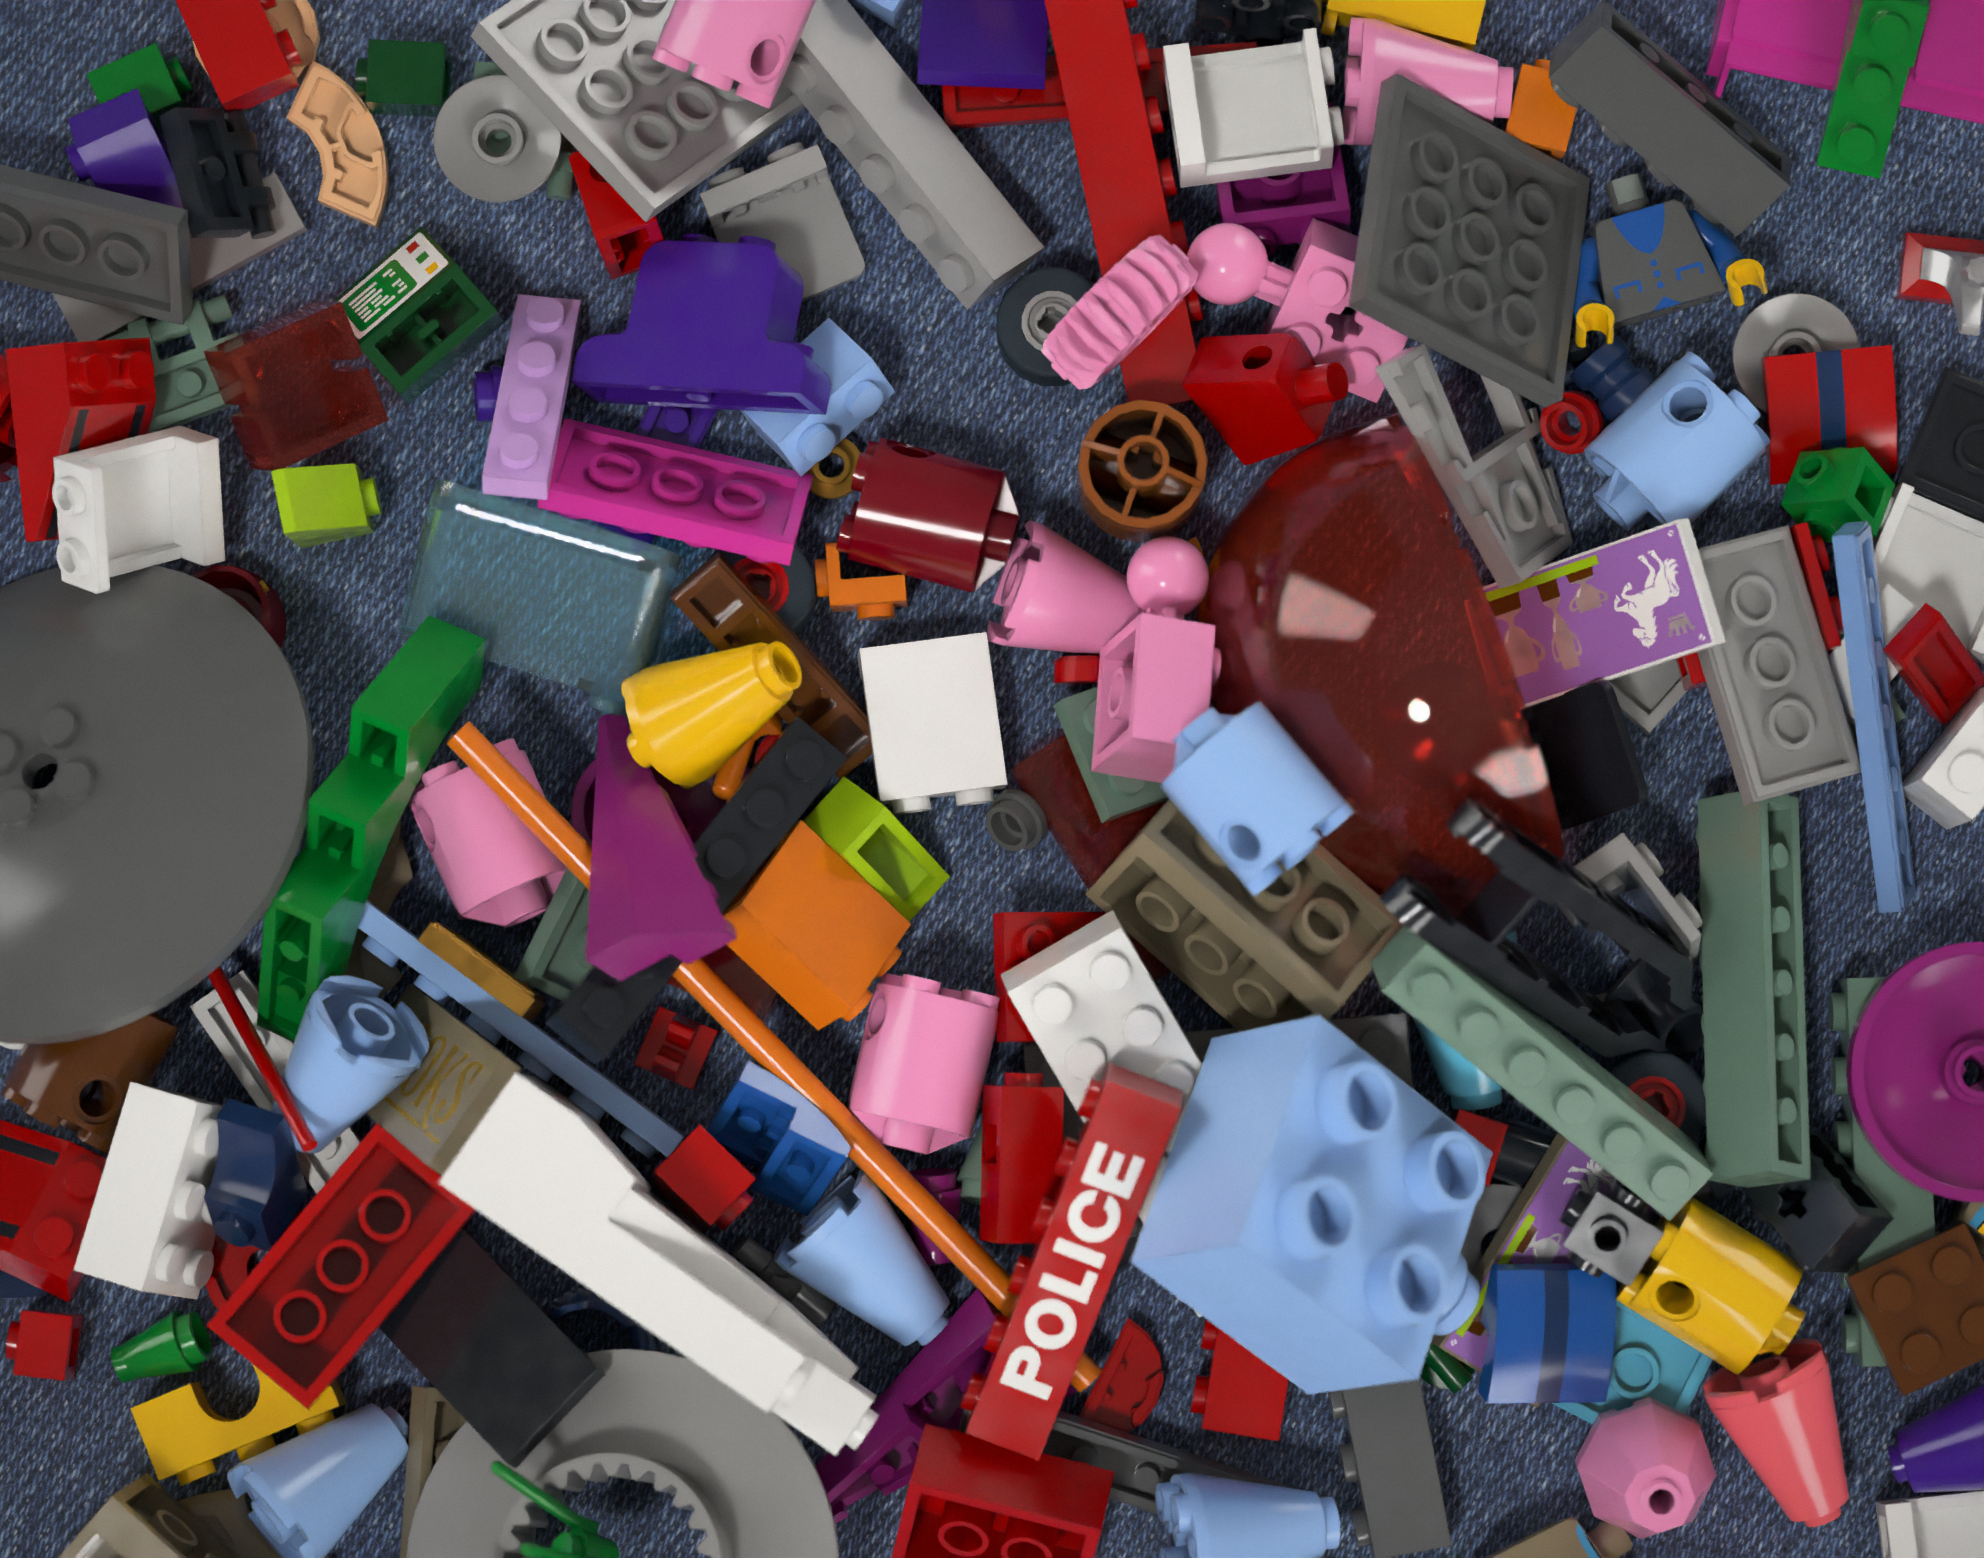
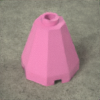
(1645, 1468)

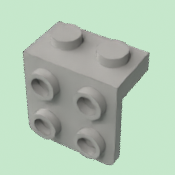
(793, 208)

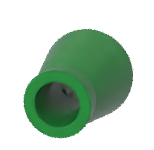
(165, 1348)

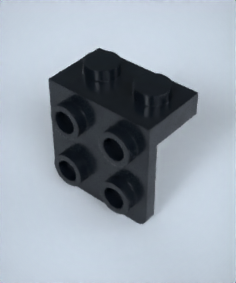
(1586, 754)

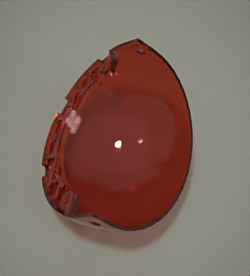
(1377, 656)

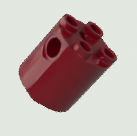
(929, 516)

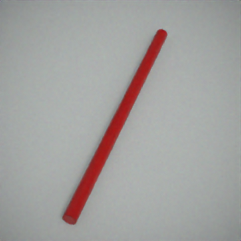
(263, 1060)

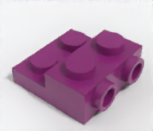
(1285, 204)

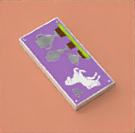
(1607, 612)

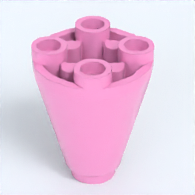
(1445, 69)

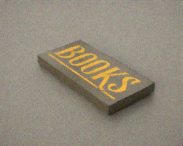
(449, 1092)

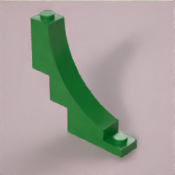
(356, 812)

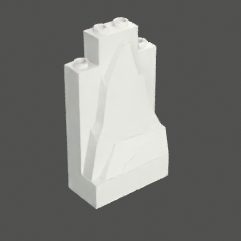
(580, 1203)

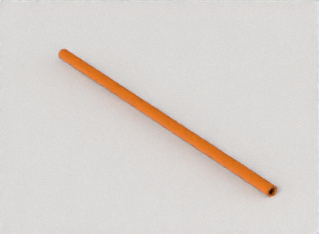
(760, 1042)

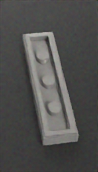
(209, 262)

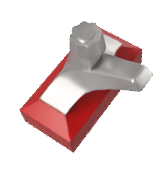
(1944, 273)

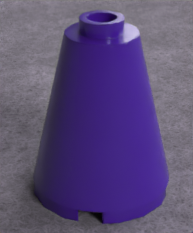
(1943, 1447)

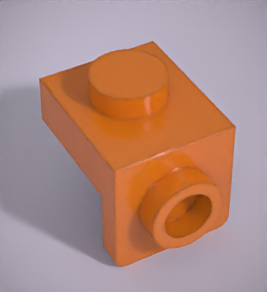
(870, 596)

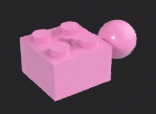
(1304, 298)
(1157, 667)

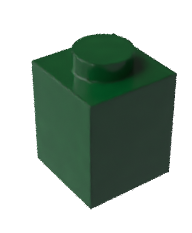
(404, 77)

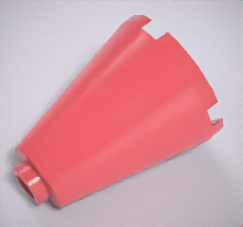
(1787, 1428)

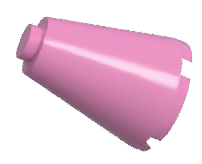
(1059, 597)

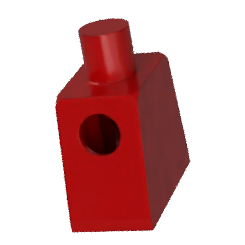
(615, 224)
(1263, 392)

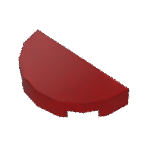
(1128, 1381)

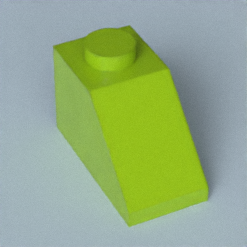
(325, 503)
(877, 847)

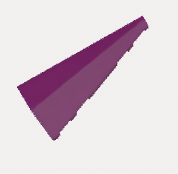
(644, 871)
(922, 1393)

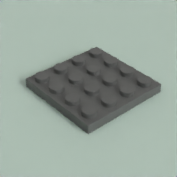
(1470, 241)

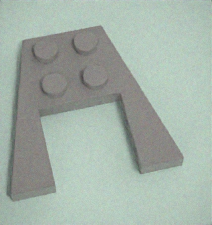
(1498, 492)

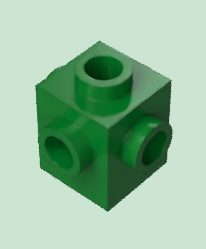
(1836, 490)

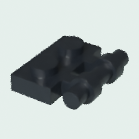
(218, 173)

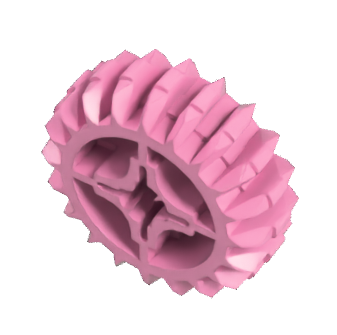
(1119, 312)

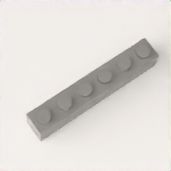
(907, 155)

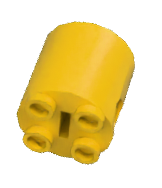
(1717, 1288)

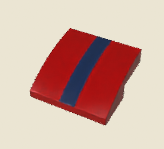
(1829, 403)

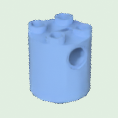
(1675, 448)
(1252, 793)

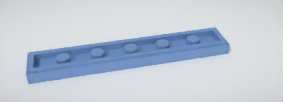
(1874, 716)

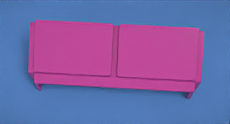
(1805, 41)

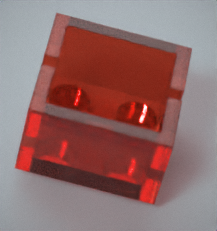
(289, 389)

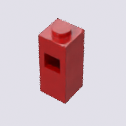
(1018, 1155)

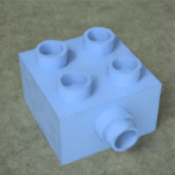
(1316, 1208)

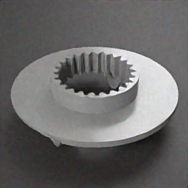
(650, 1423)

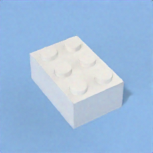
(150, 1206)

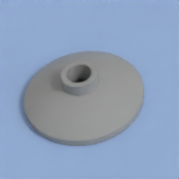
(470, 120)
(1784, 322)

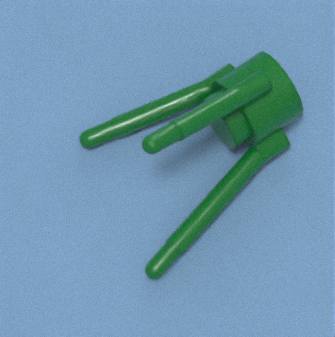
(579, 1543)

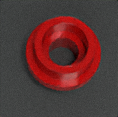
(1557, 430)

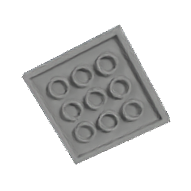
(628, 115)

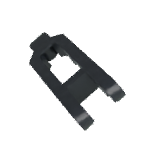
(1642, 1010)

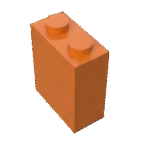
(815, 928)

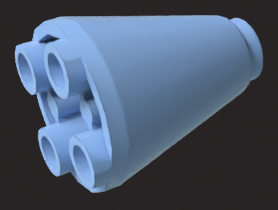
(1244, 1519)

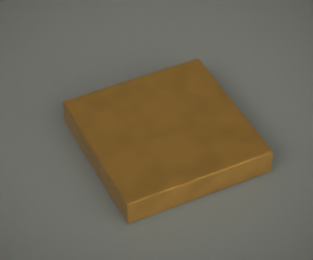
(482, 970)

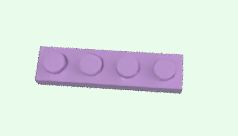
(531, 397)

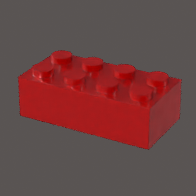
(341, 1267)

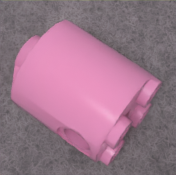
(734, 42)
(481, 848)
(922, 1063)

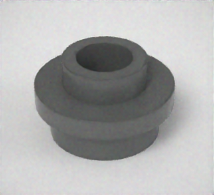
(1016, 820)

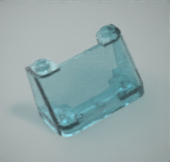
(543, 591)

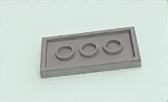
(1773, 672)

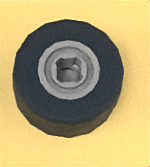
(1020, 313)

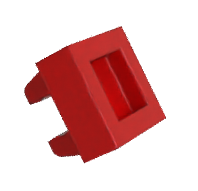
(676, 1048)

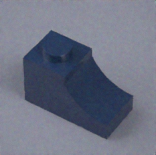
(255, 1177)

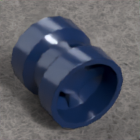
(1612, 378)

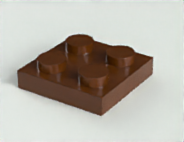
(1925, 1308)

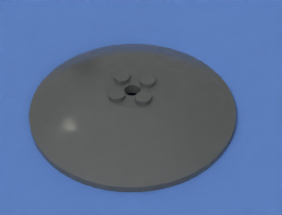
(168, 799)

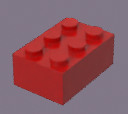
(997, 1503)

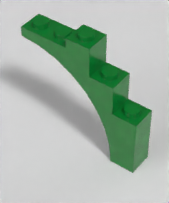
(1870, 83)

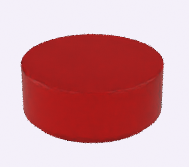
(1076, 670)

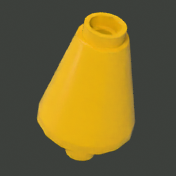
(705, 707)

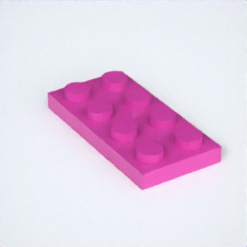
(677, 492)

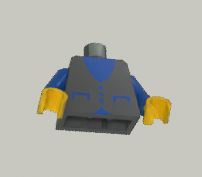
(1654, 263)

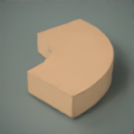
(348, 145)

